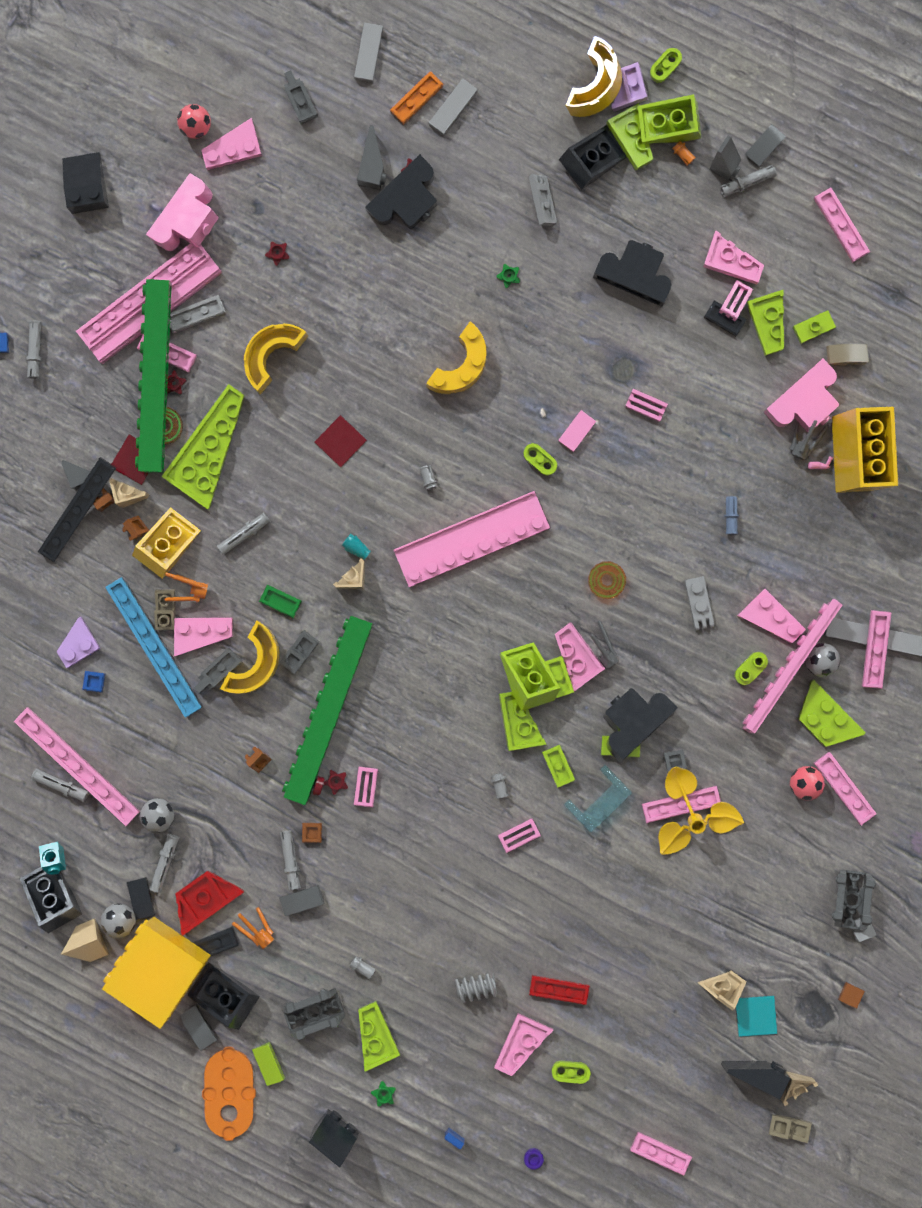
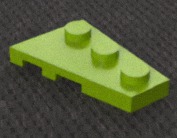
(628, 134)
(768, 321)
(376, 1037)

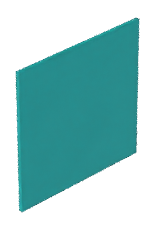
(756, 1016)

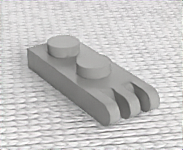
(542, 200)
(699, 602)

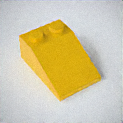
(165, 542)

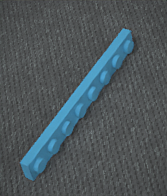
(153, 647)

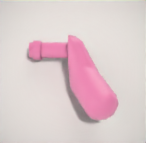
(818, 465)

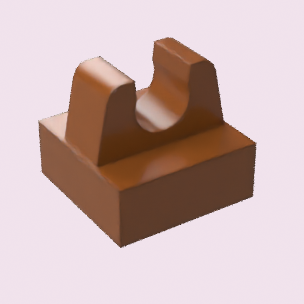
(105, 501)
(135, 527)
(257, 760)

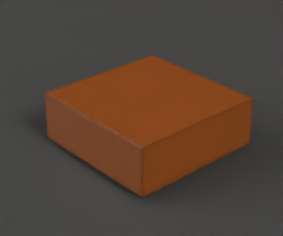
(312, 832)
(851, 995)

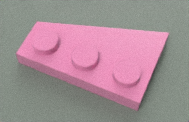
(233, 147)
(731, 261)
(772, 616)
(200, 632)
(578, 656)
(520, 1043)

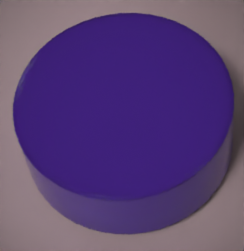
(533, 1158)

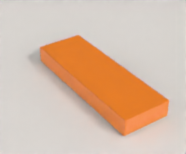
(416, 98)

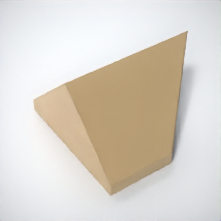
(126, 495)
(353, 578)
(86, 942)
(725, 988)
(796, 1086)

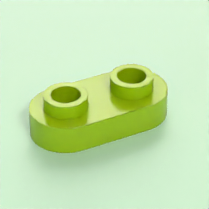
(665, 66)
(540, 459)
(751, 668)
(570, 1074)

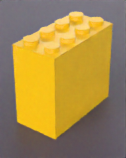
(864, 449)
(155, 971)

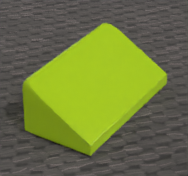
(268, 1064)

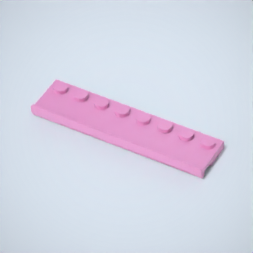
(122, 320)
(471, 539)
(795, 660)

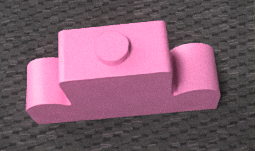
(185, 216)
(806, 399)

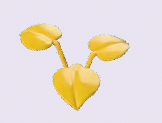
(721, 820)

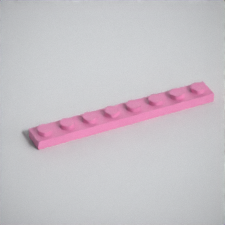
(77, 766)

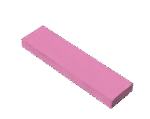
(841, 225)
(876, 649)
(845, 788)
(671, 807)

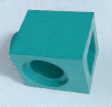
(49, 851)

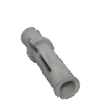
(742, 183)
(34, 349)
(224, 547)
(66, 788)
(167, 855)
(291, 868)

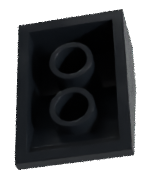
(592, 157)
(84, 183)
(50, 899)
(223, 996)
(760, 1074)
(333, 1137)

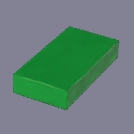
(280, 601)

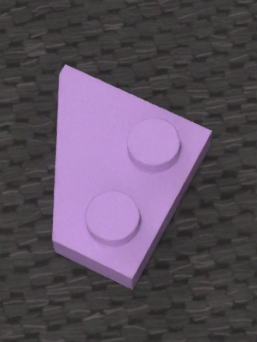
(632, 88)
(77, 644)

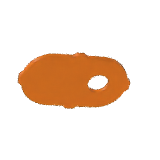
(228, 1082)

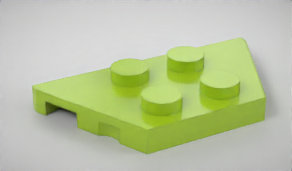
(826, 718)

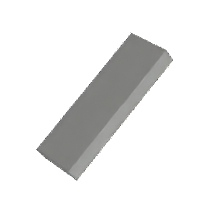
(368, 52)
(453, 107)
(196, 314)

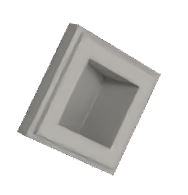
(861, 935)

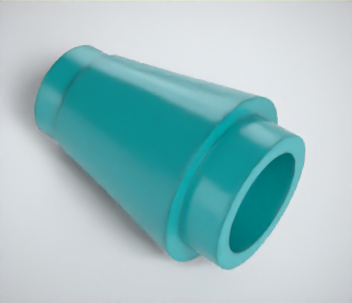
(355, 546)

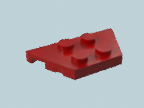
(203, 899)

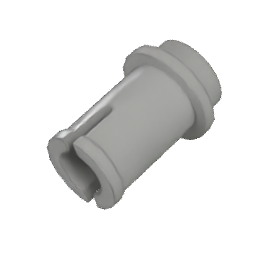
(428, 477)
(499, 785)
(362, 967)

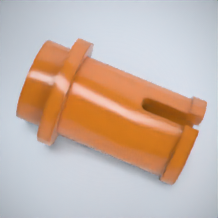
(683, 152)

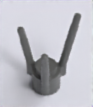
(802, 449)
(607, 656)

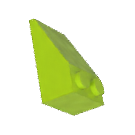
(670, 120)
(529, 676)

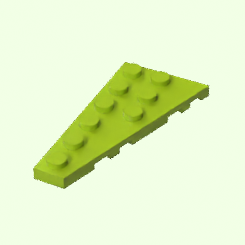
(203, 455)

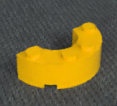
(604, 88)
(263, 344)
(469, 372)
(265, 665)

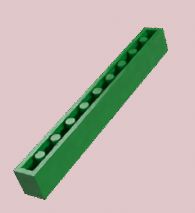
(154, 376)
(328, 710)

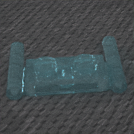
(604, 805)

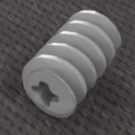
(477, 988)

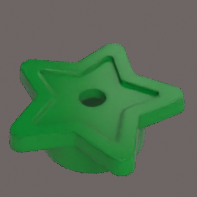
(508, 280)
(383, 1089)

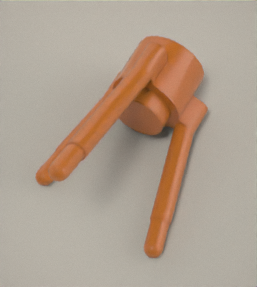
(198, 589)
(262, 937)

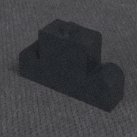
(406, 196)
(635, 272)
(635, 720)

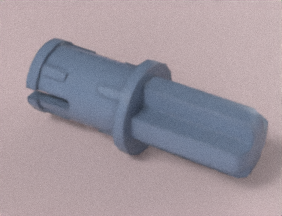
(731, 515)

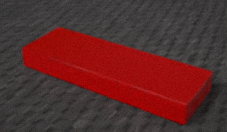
(559, 990)

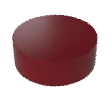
(318, 785)

